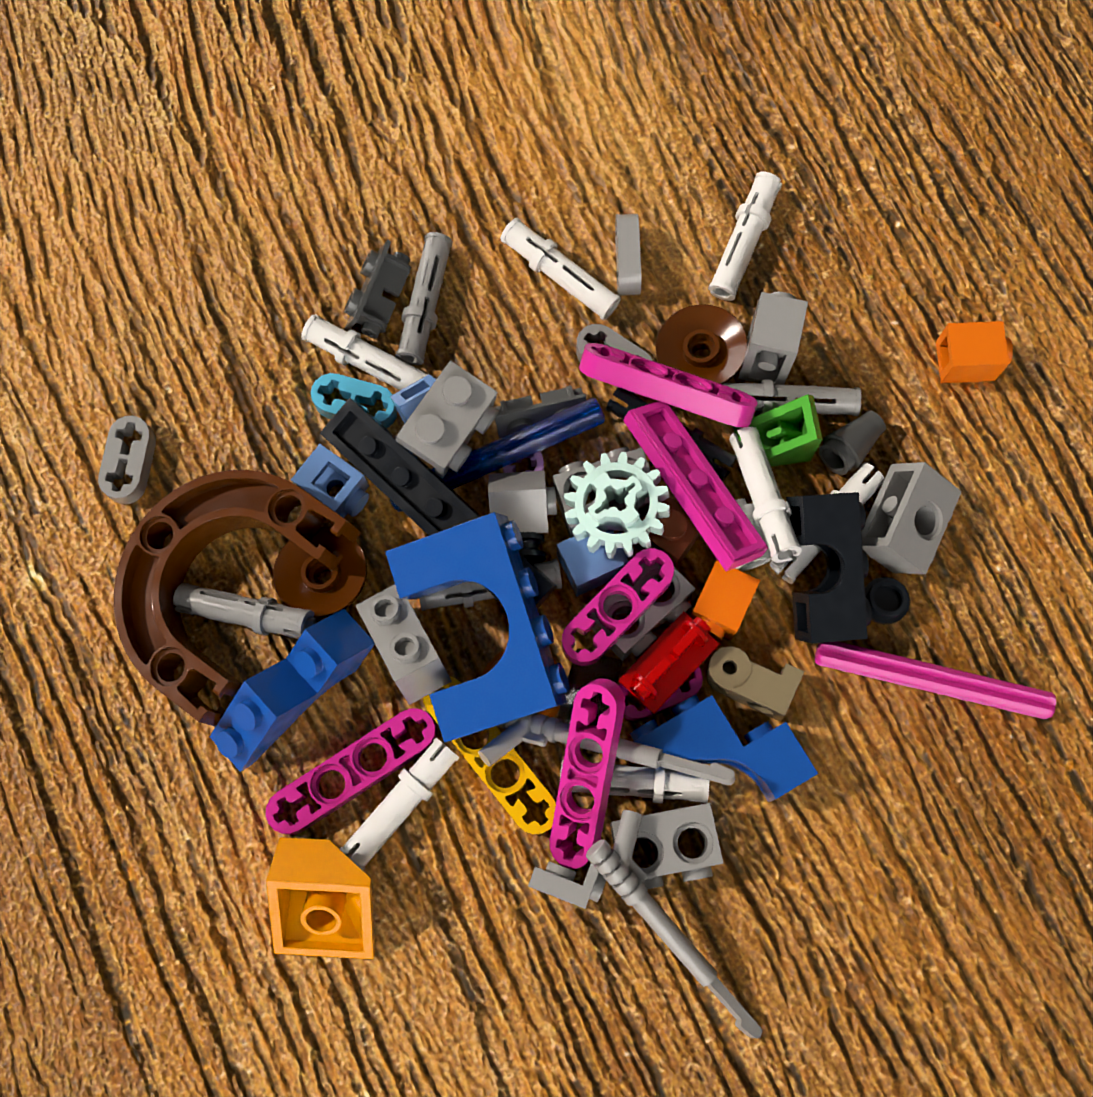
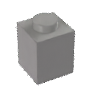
(522, 499)

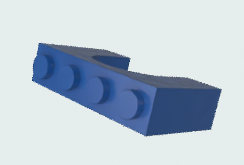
(526, 674)

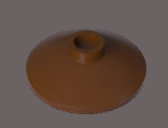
(707, 329)
(297, 575)

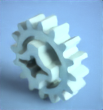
(602, 518)

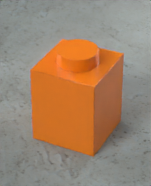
(973, 352)
(725, 600)

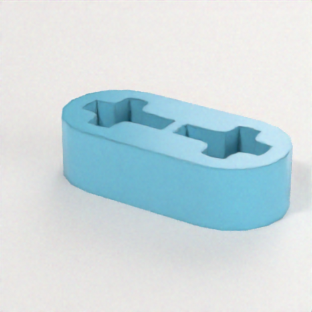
(352, 388)

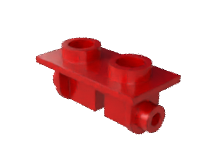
(669, 661)

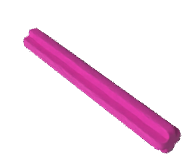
(936, 679)

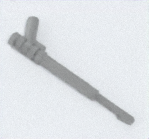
(541, 728)
(627, 880)

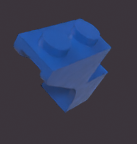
(281, 693)
(705, 736)

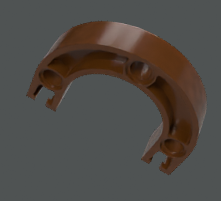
(150, 574)

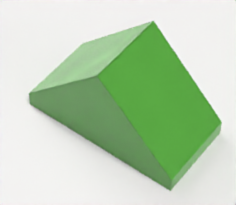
(789, 431)

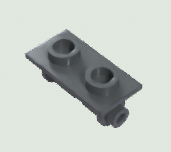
(382, 273)
(521, 412)

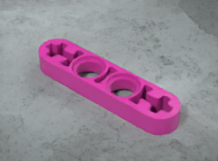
(668, 385)
(579, 771)
(355, 776)

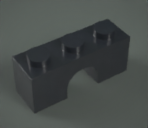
(838, 604)

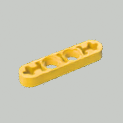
(517, 811)

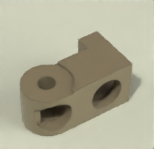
(752, 685)

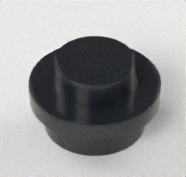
(887, 600)

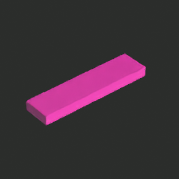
(695, 485)

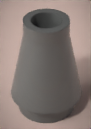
(849, 445)

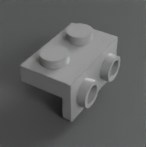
(448, 419)

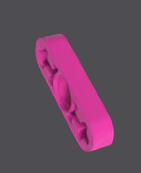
(632, 572)

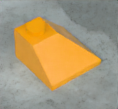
(319, 901)

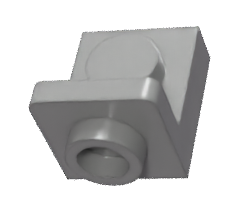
(559, 883)

